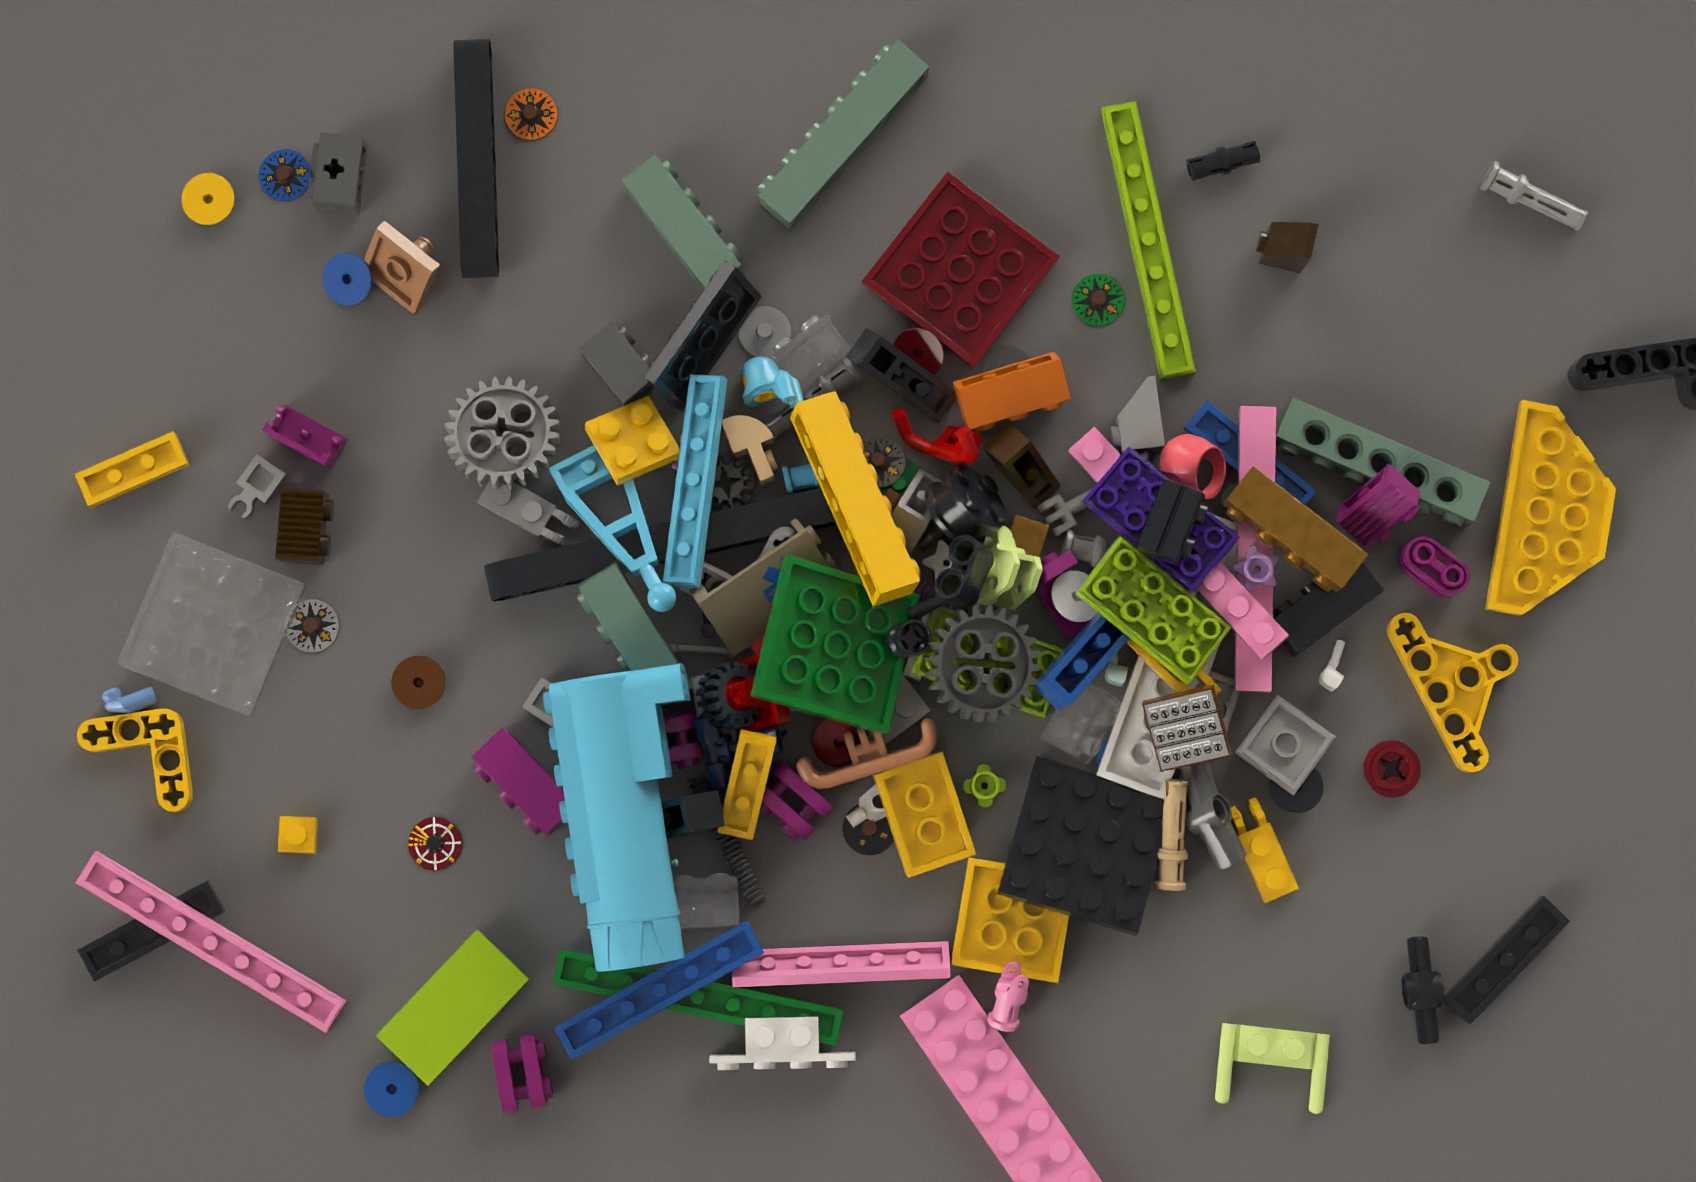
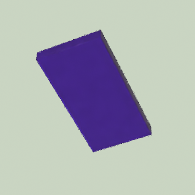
(1125, 502)

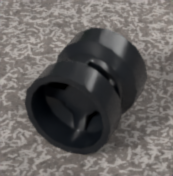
(916, 638)

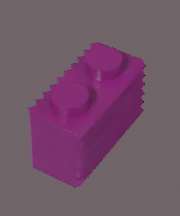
(1378, 506)

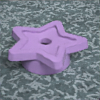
(1266, 566)

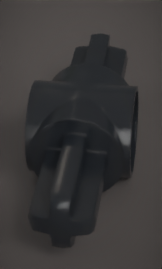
(1422, 990)

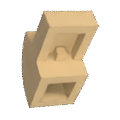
(749, 437)

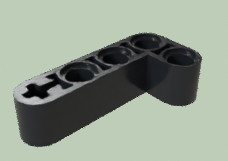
(1640, 368)

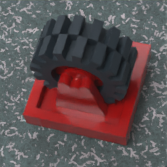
(729, 702)

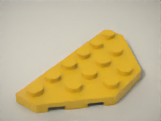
(1551, 512)

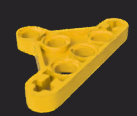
(1445, 668)

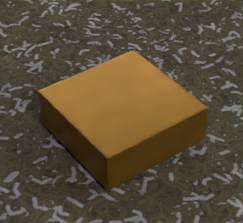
(1029, 535)

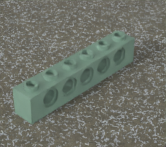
(1299, 416)

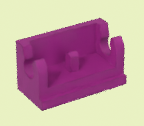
(305, 436)

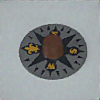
(886, 458)

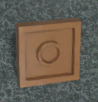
(401, 266)

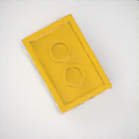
(924, 814)

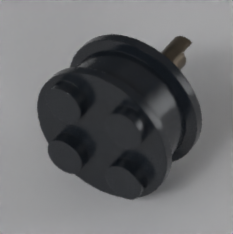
(963, 506)

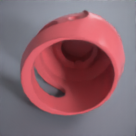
(1182, 460)

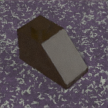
(1287, 245)
(1021, 465)

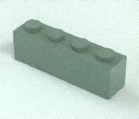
(679, 221)
(625, 621)

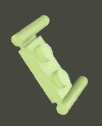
(1274, 1048)

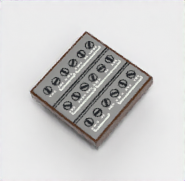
(1187, 728)

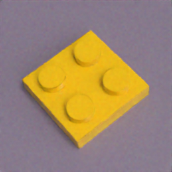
(632, 440)

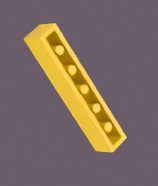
(855, 498)

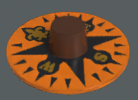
(531, 114)

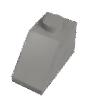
(1140, 422)
(911, 511)

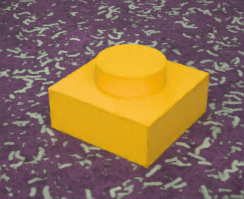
(297, 834)

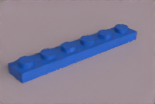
(659, 990)

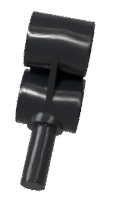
(964, 572)

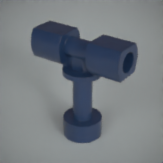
(722, 750)

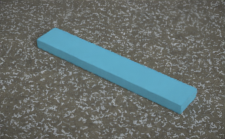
(695, 481)

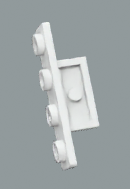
(782, 1040)

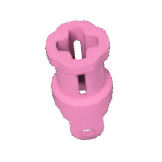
(1010, 997)

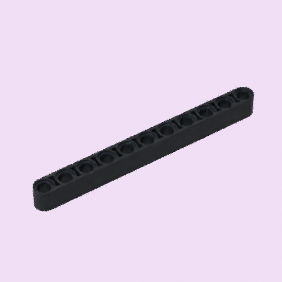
(581, 560)

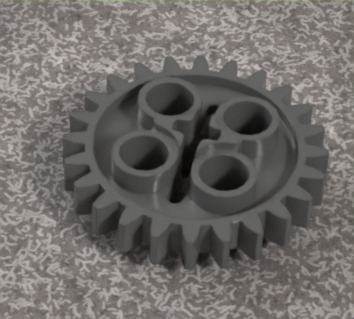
(980, 694)

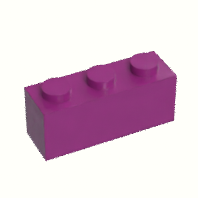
(521, 781)

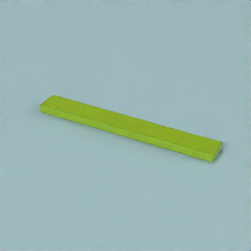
(1148, 240)

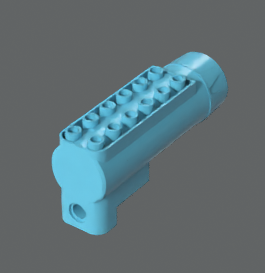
(609, 767)

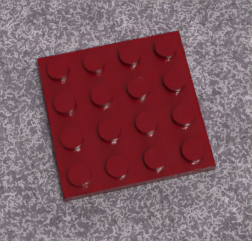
(960, 269)

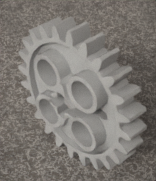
(508, 404)

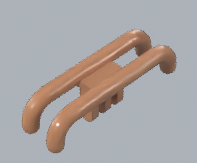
(869, 758)

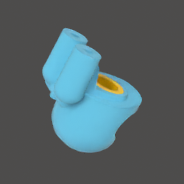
(766, 382)

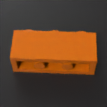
(1012, 391)

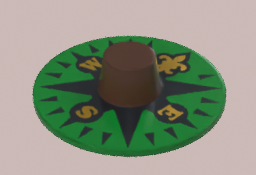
(1098, 299)

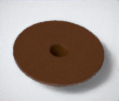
(418, 682)

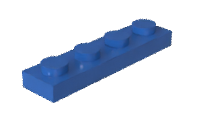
(1223, 433)

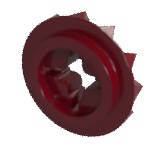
(1408, 767)

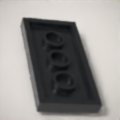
(703, 334)

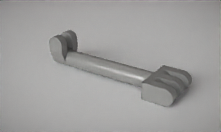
(1065, 510)

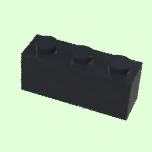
(1324, 610)

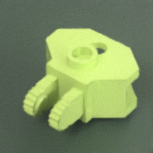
(1009, 570)

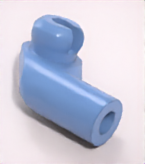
(130, 703)

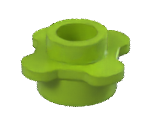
(984, 796)

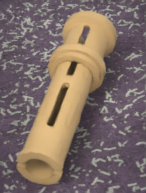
(1172, 851)

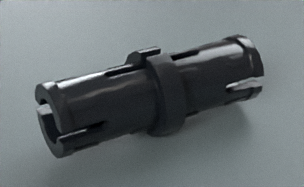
(1223, 160)

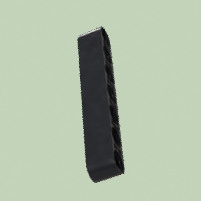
(476, 158)

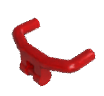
(955, 445)

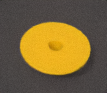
(207, 199)

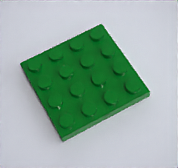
(829, 647)

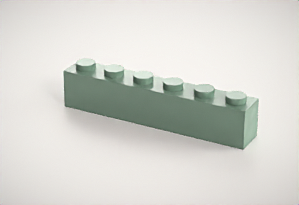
(843, 134)

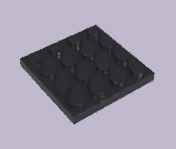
(1084, 847)

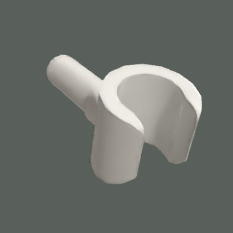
(1330, 677)

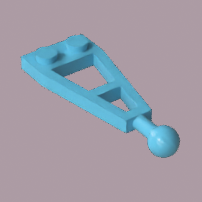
(588, 471)

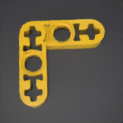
(159, 745)

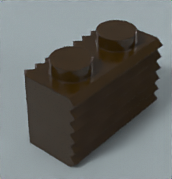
(303, 526)

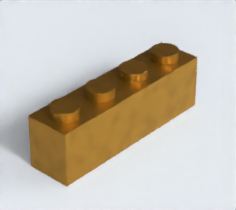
(1294, 530)

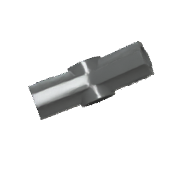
(1210, 815)

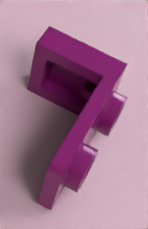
(1052, 568)

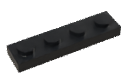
(137, 939)
(1505, 959)

